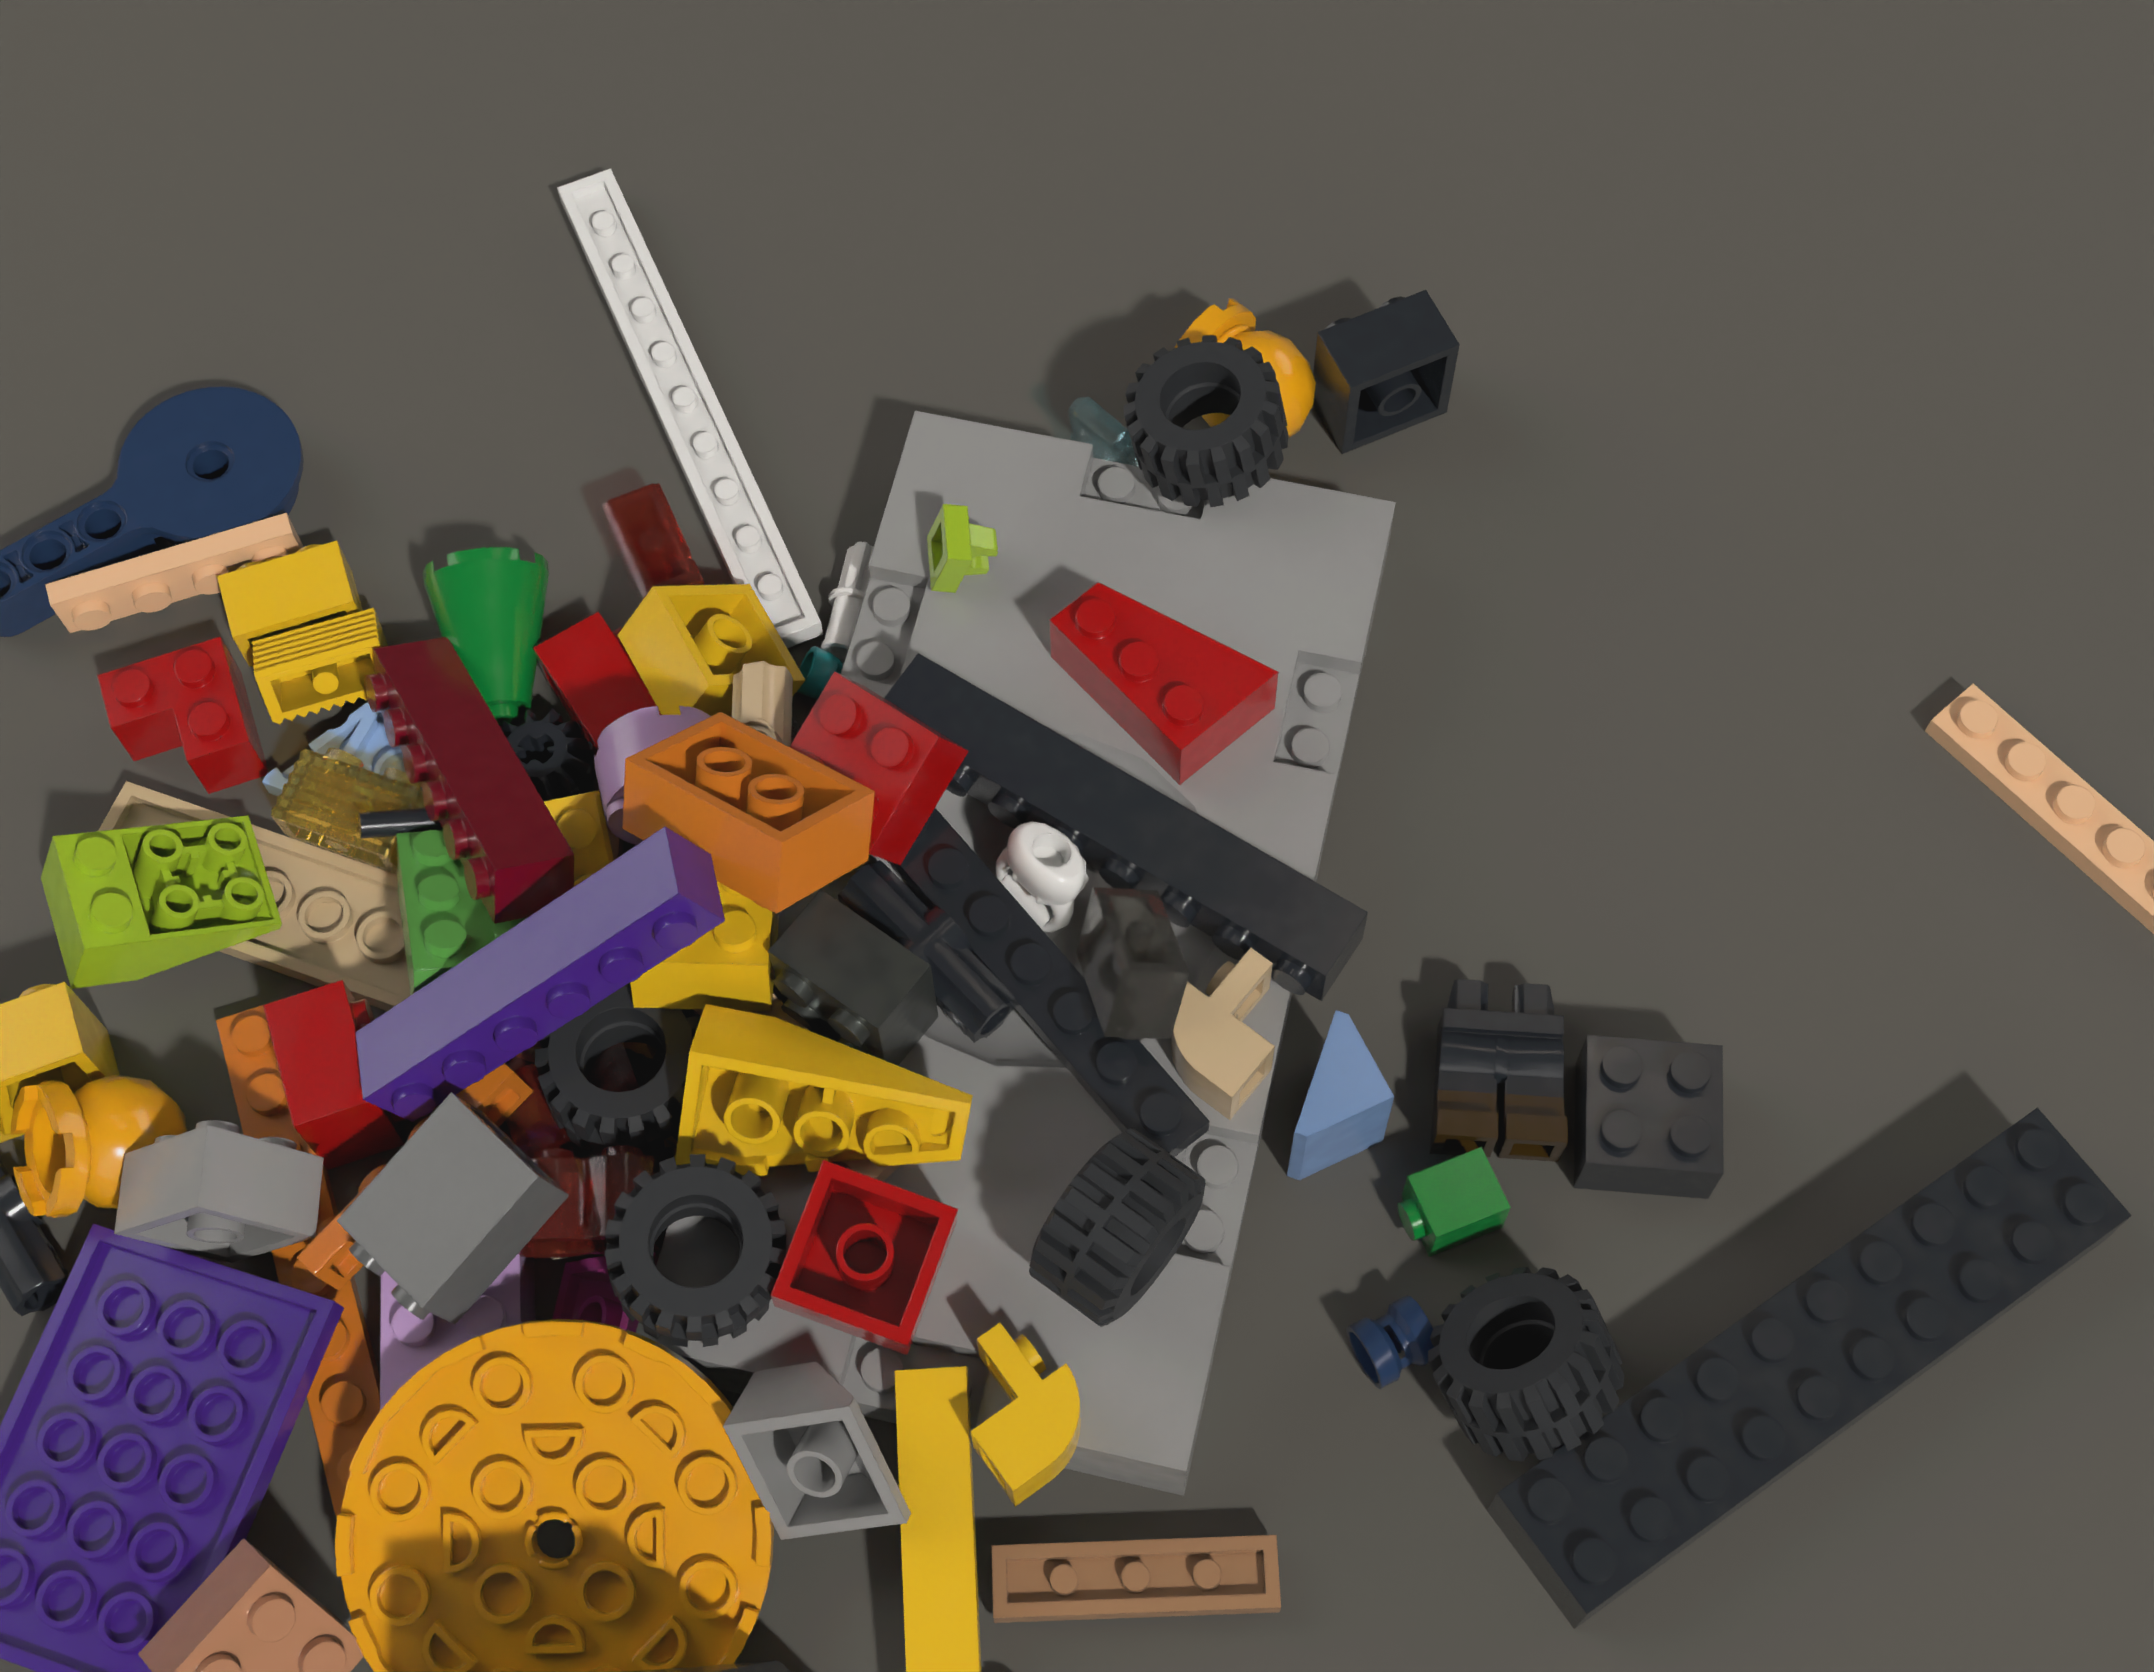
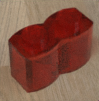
(593, 1189)

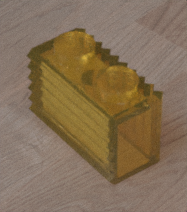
(324, 803)

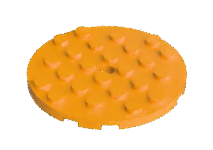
(536, 1430)

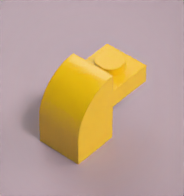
(1041, 1426)

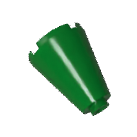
(494, 618)

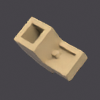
(1211, 1044)

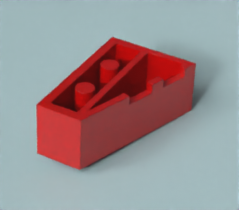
(1160, 678)

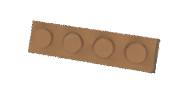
(1135, 1578)

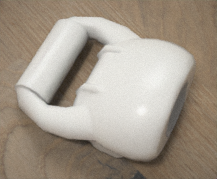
(1042, 873)

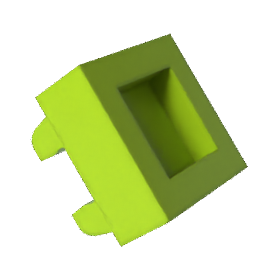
(957, 548)

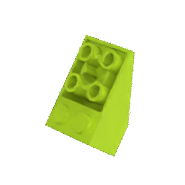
(155, 897)

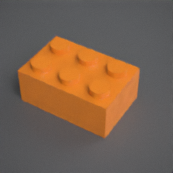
(755, 805)

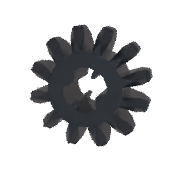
(552, 753)

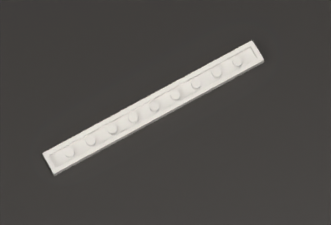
(687, 405)

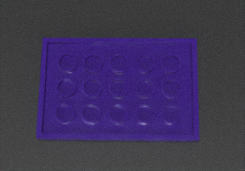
(142, 1445)

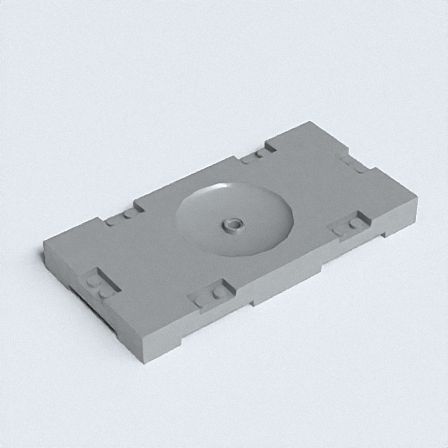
(1269, 575)

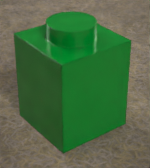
(1453, 1202)

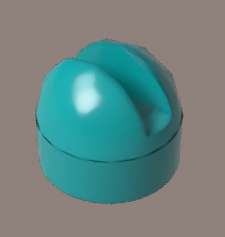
(817, 670)

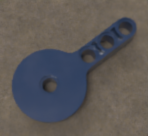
(181, 475)

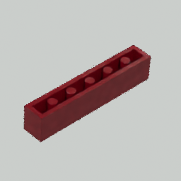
(470, 779)

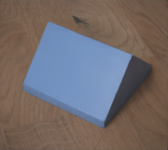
(1344, 1104)

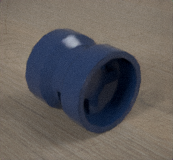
(1392, 1341)

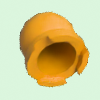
(1290, 366)
(81, 1138)

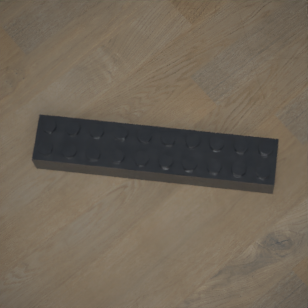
(1805, 1366)

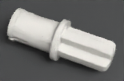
(847, 600)

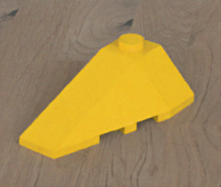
(798, 1098)

